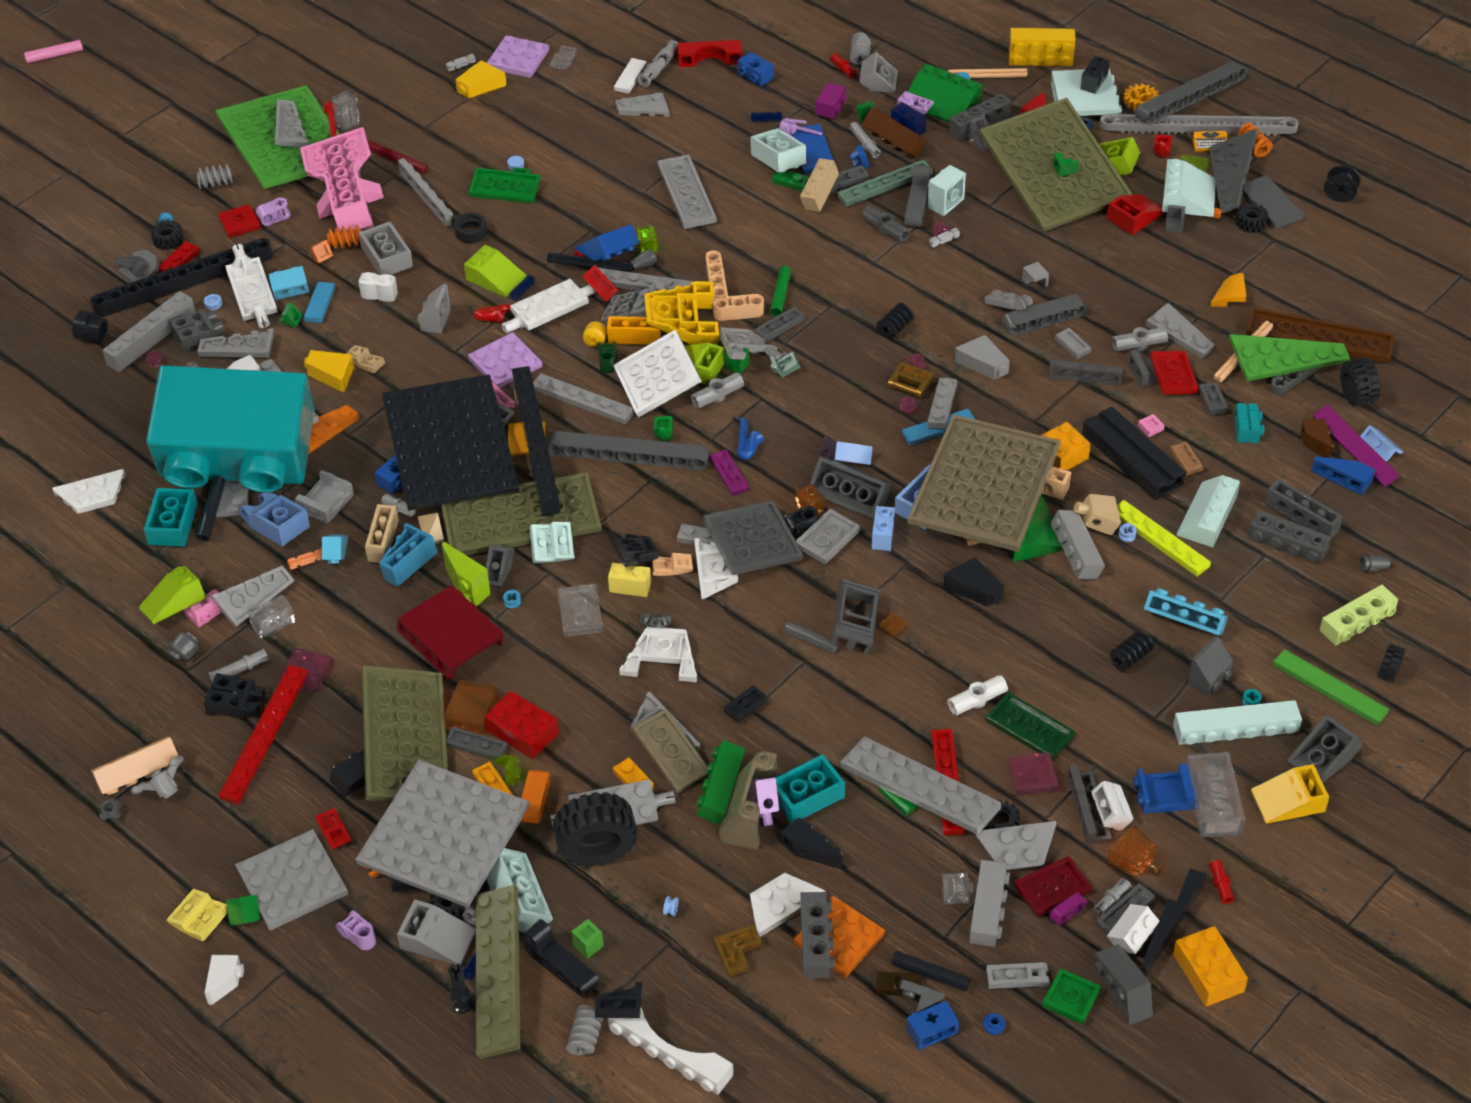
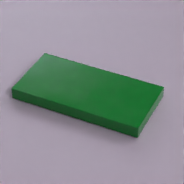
(504, 185)

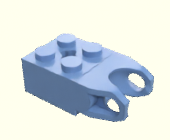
(276, 518)

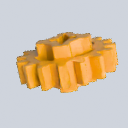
(1139, 94)

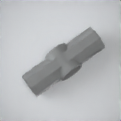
(1139, 339)
(717, 390)

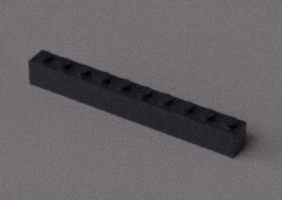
(536, 441)

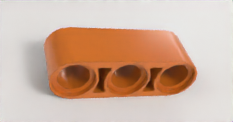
(536, 793)

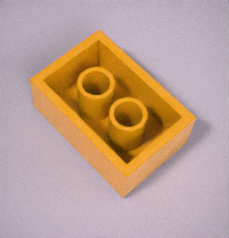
(1210, 966)

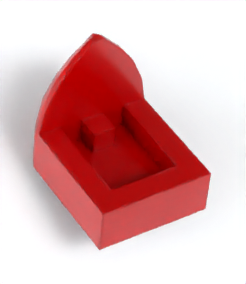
(1162, 145)

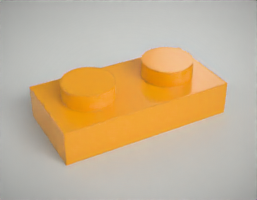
(629, 772)

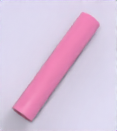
(53, 51)

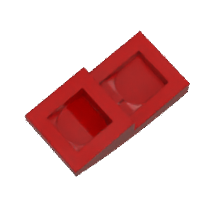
(333, 829)

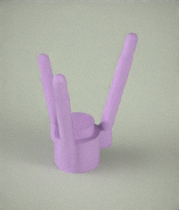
(789, 126)

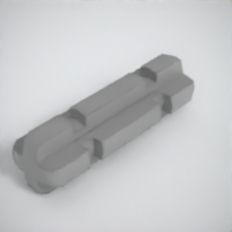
(460, 62)
(944, 237)

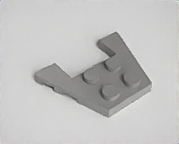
(737, 339)

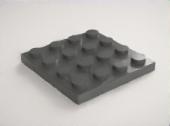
(752, 537)

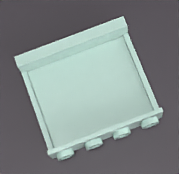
(1067, 85)

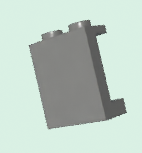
(326, 497)

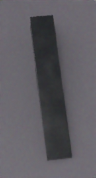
(1172, 917)

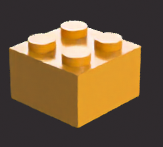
(1073, 447)

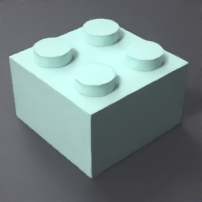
(946, 190)

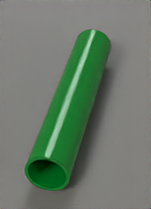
(780, 291)

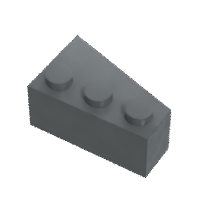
(1125, 983)

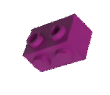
(831, 100)

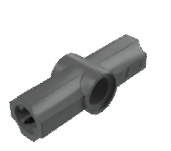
(885, 223)

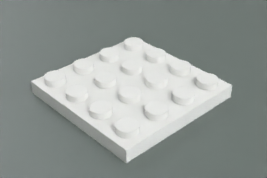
(657, 373)

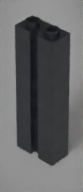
(1133, 453)

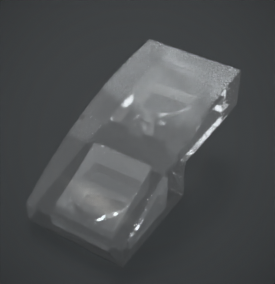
(563, 58)

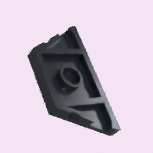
(634, 548)

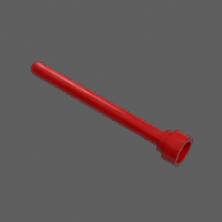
(328, 110)

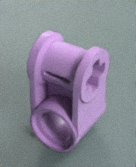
(272, 212)
(357, 931)

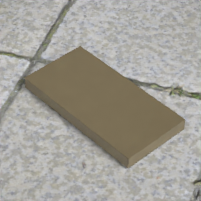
(671, 751)

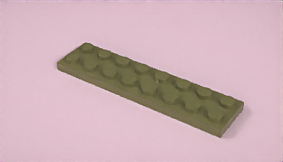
(497, 972)

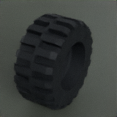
(595, 829)

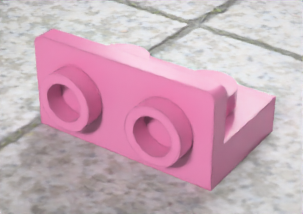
(203, 611)

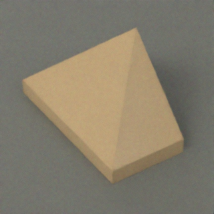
(431, 524)

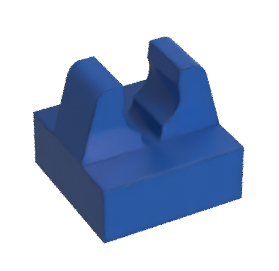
(859, 157)

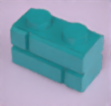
(1248, 423)

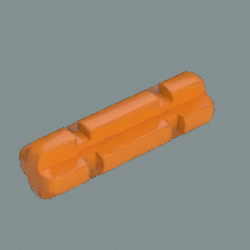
(305, 559)

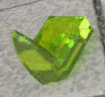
(512, 770)

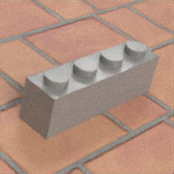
(1077, 544)
(988, 902)

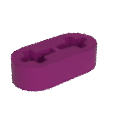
(1068, 908)

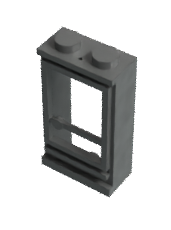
(852, 631)

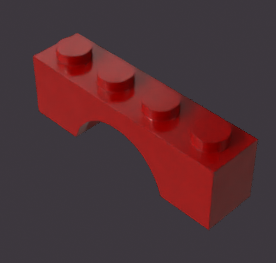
(692, 52)

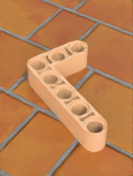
(726, 306)

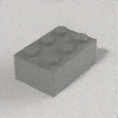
(385, 249)

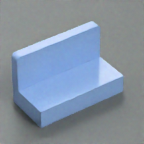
(1380, 442)

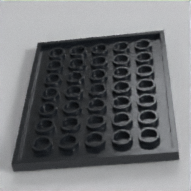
(449, 442)

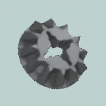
(655, 620)

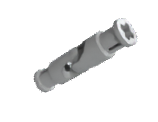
(658, 63)

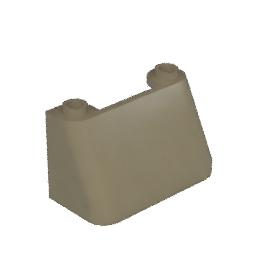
(741, 819)

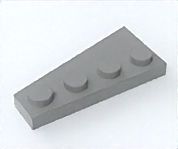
(252, 593)

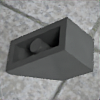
(499, 563)

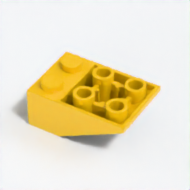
(1291, 795)

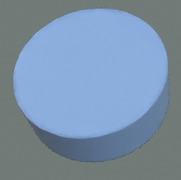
(515, 161)
(213, 302)

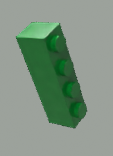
(720, 781)

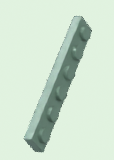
(879, 184)

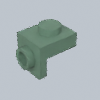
(785, 365)

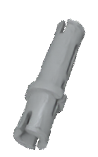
(867, 143)
(238, 666)

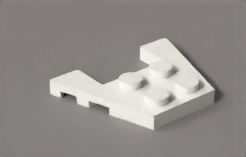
(662, 646)

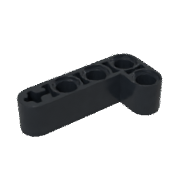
(558, 960)

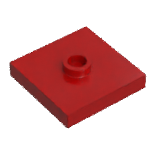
(239, 221)

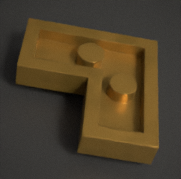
(731, 948)

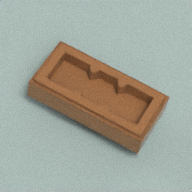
(1186, 458)

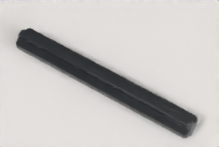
(587, 262)

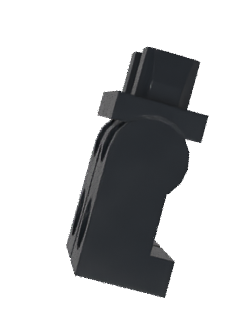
(233, 697)

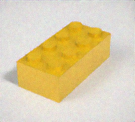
(1041, 47)

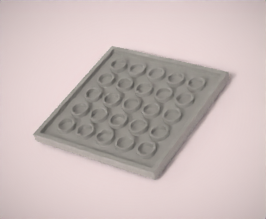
(443, 833)

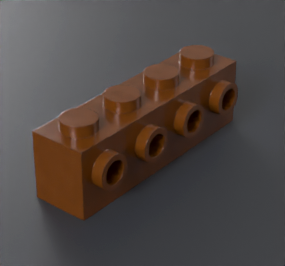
(894, 132)

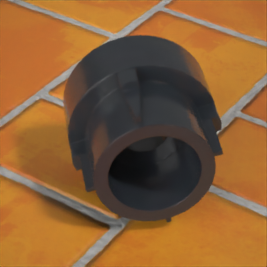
(89, 327)

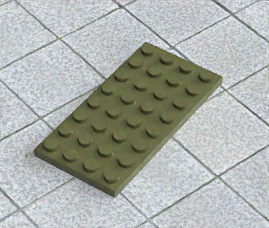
(507, 517)
(400, 726)

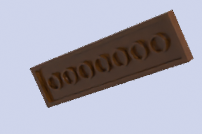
(1357, 341)

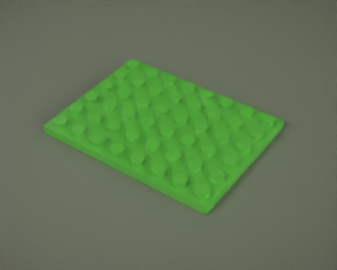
(253, 128)

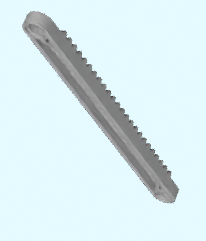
(1198, 123)

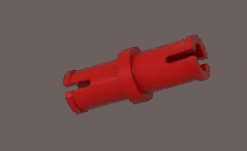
(843, 65)
(1221, 882)

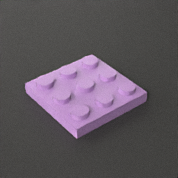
(518, 56)
(501, 357)

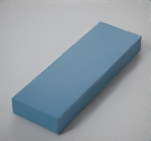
(319, 302)

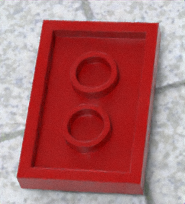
(1173, 372)

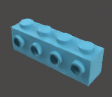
(1186, 612)

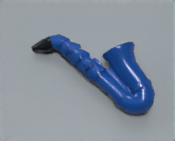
(746, 446)

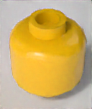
(594, 333)

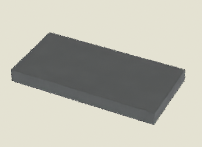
(1279, 207)

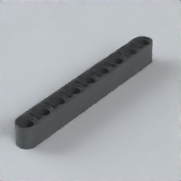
(1190, 92)
(627, 450)

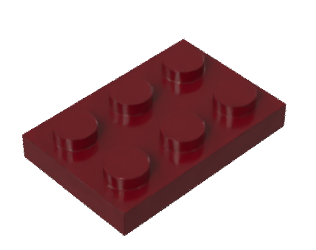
(1052, 886)

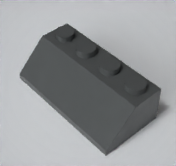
(850, 486)

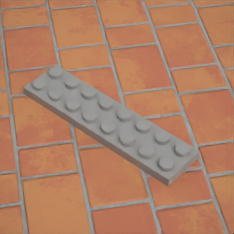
(921, 785)

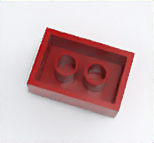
(521, 724)

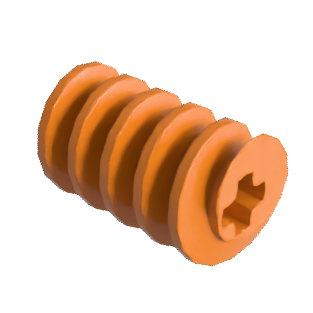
(1263, 145)
(343, 236)

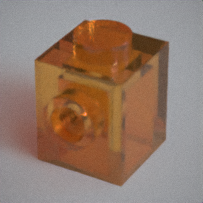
(810, 496)

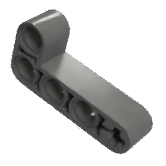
(918, 196)

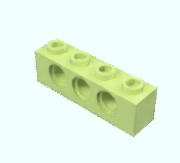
(1358, 615)

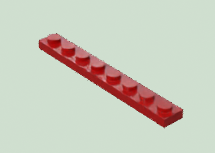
(263, 735)

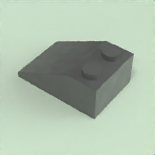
(1327, 747)

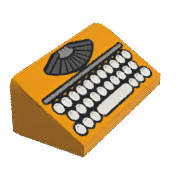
(1206, 139)

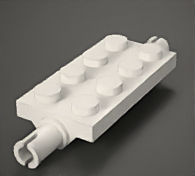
(250, 287)
(547, 305)

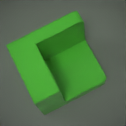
(587, 938)

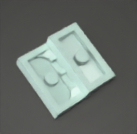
(551, 542)

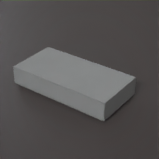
(1073, 343)

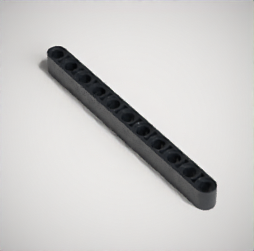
(174, 279)

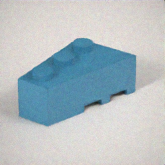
(407, 555)

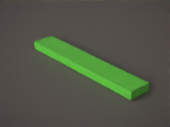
(1331, 687)

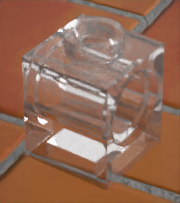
(956, 888)

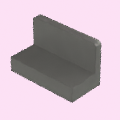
(1142, 370)

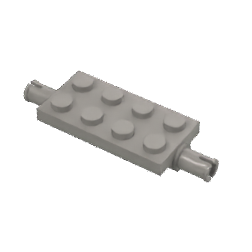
(640, 798)

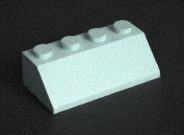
(1209, 510)
(515, 869)

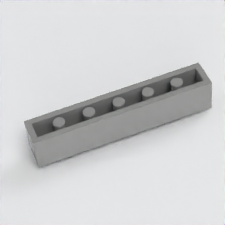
(147, 332)

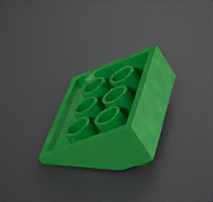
(948, 91)
(1040, 535)

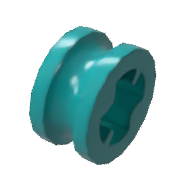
(1251, 693)

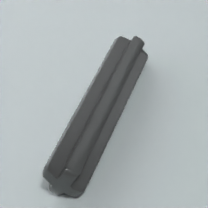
(810, 636)

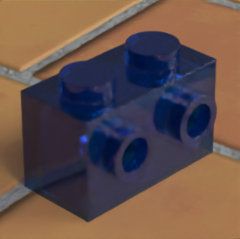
(909, 118)

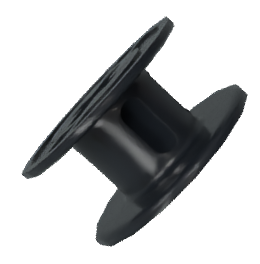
(1342, 183)

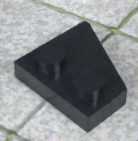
(620, 1003)

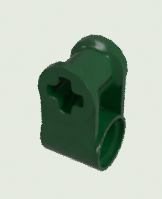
(607, 356)

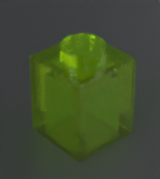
(647, 239)

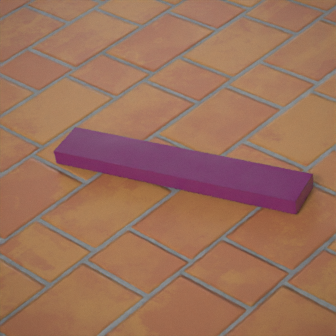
(1356, 446)

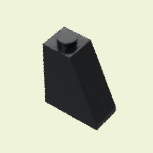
(974, 582)

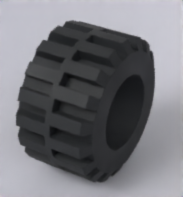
(1360, 381)

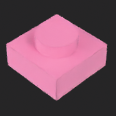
(1151, 425)

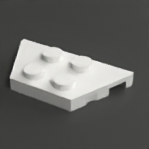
(91, 492)
(712, 569)
(778, 901)

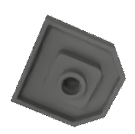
(139, 265)

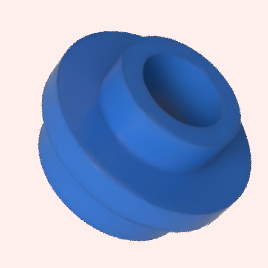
(994, 1029)

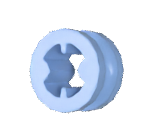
(1127, 532)
(670, 906)

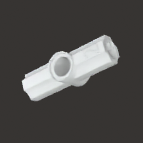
(977, 695)

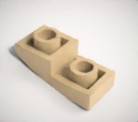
(365, 360)

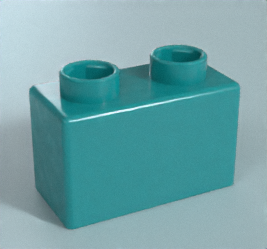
(230, 426)

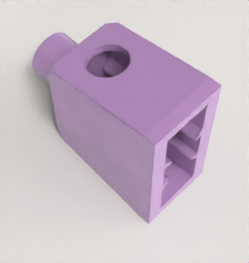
(764, 791)

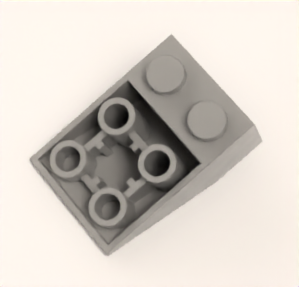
(627, 305)
(435, 933)

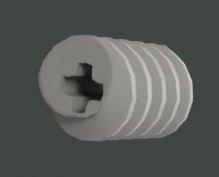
(859, 48)
(214, 176)
(584, 1031)

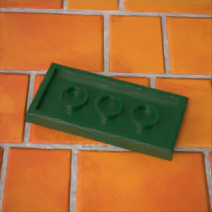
(1029, 725)

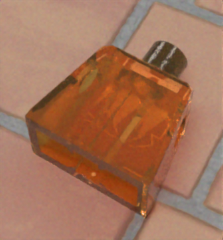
(1134, 853)

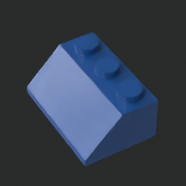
(610, 243)

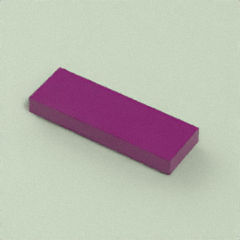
(729, 472)

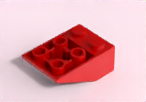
(1133, 212)

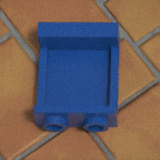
(1164, 791)

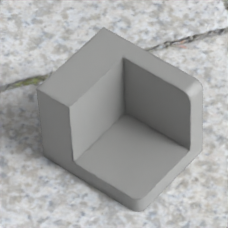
(1035, 272)

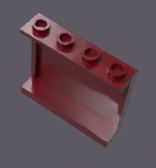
(448, 630)

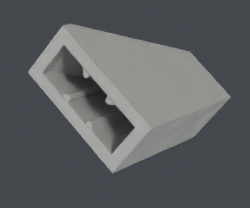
(982, 357)

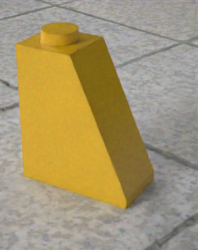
(480, 79)
(330, 368)

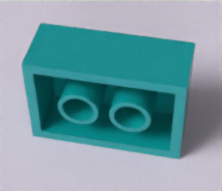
(170, 517)
(809, 788)

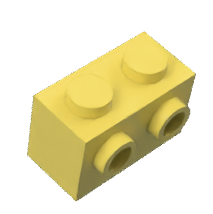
(629, 580)

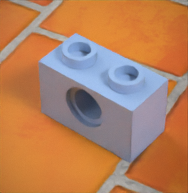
(883, 528)

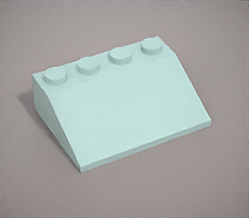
(1189, 188)

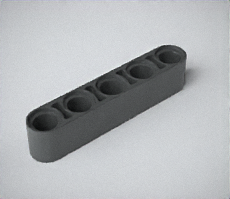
(1044, 314)

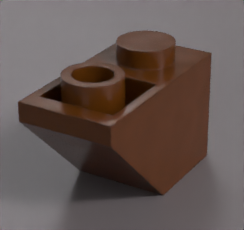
(1316, 436)

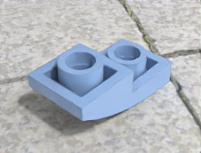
(853, 453)

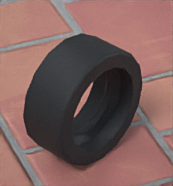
(470, 219)

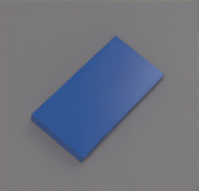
(815, 147)

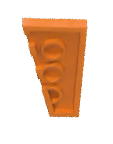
(330, 425)

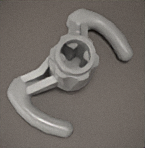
(161, 781)

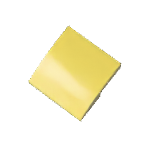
(198, 915)

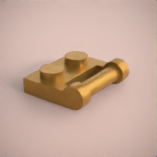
(911, 375)

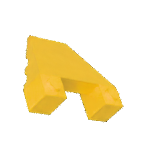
(678, 311)

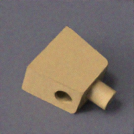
(1099, 513)

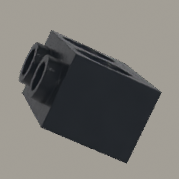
(1095, 74)

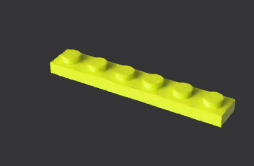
(1163, 539)

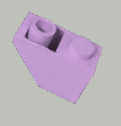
(916, 102)

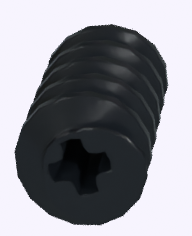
(895, 320)
(1131, 650)

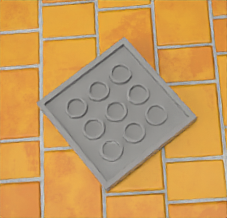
(291, 879)

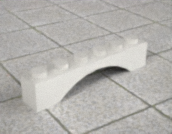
(705, 1068)

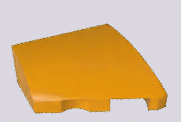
(1230, 291)

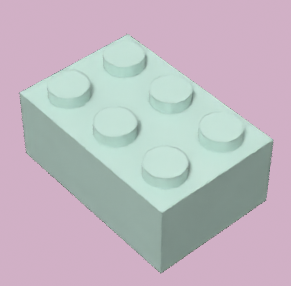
(778, 150)

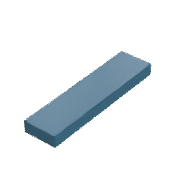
(921, 432)

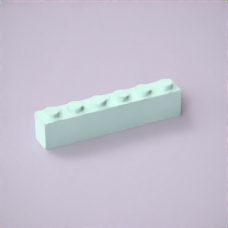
(1237, 722)

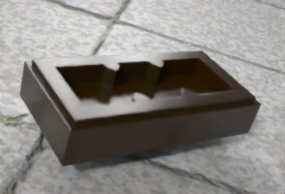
(889, 982)

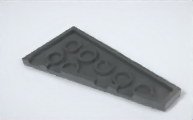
(1230, 165)

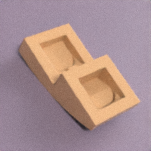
(675, 565)

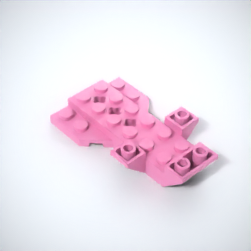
(338, 164)

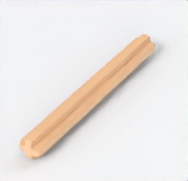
(993, 73)
(1232, 362)

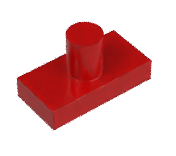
(600, 283)

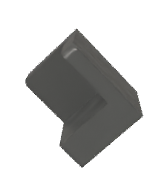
(1175, 219)

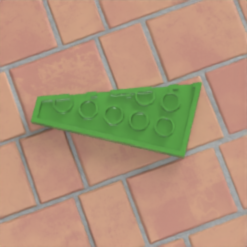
(1278, 356)

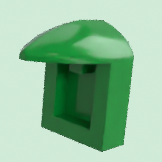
(663, 428)

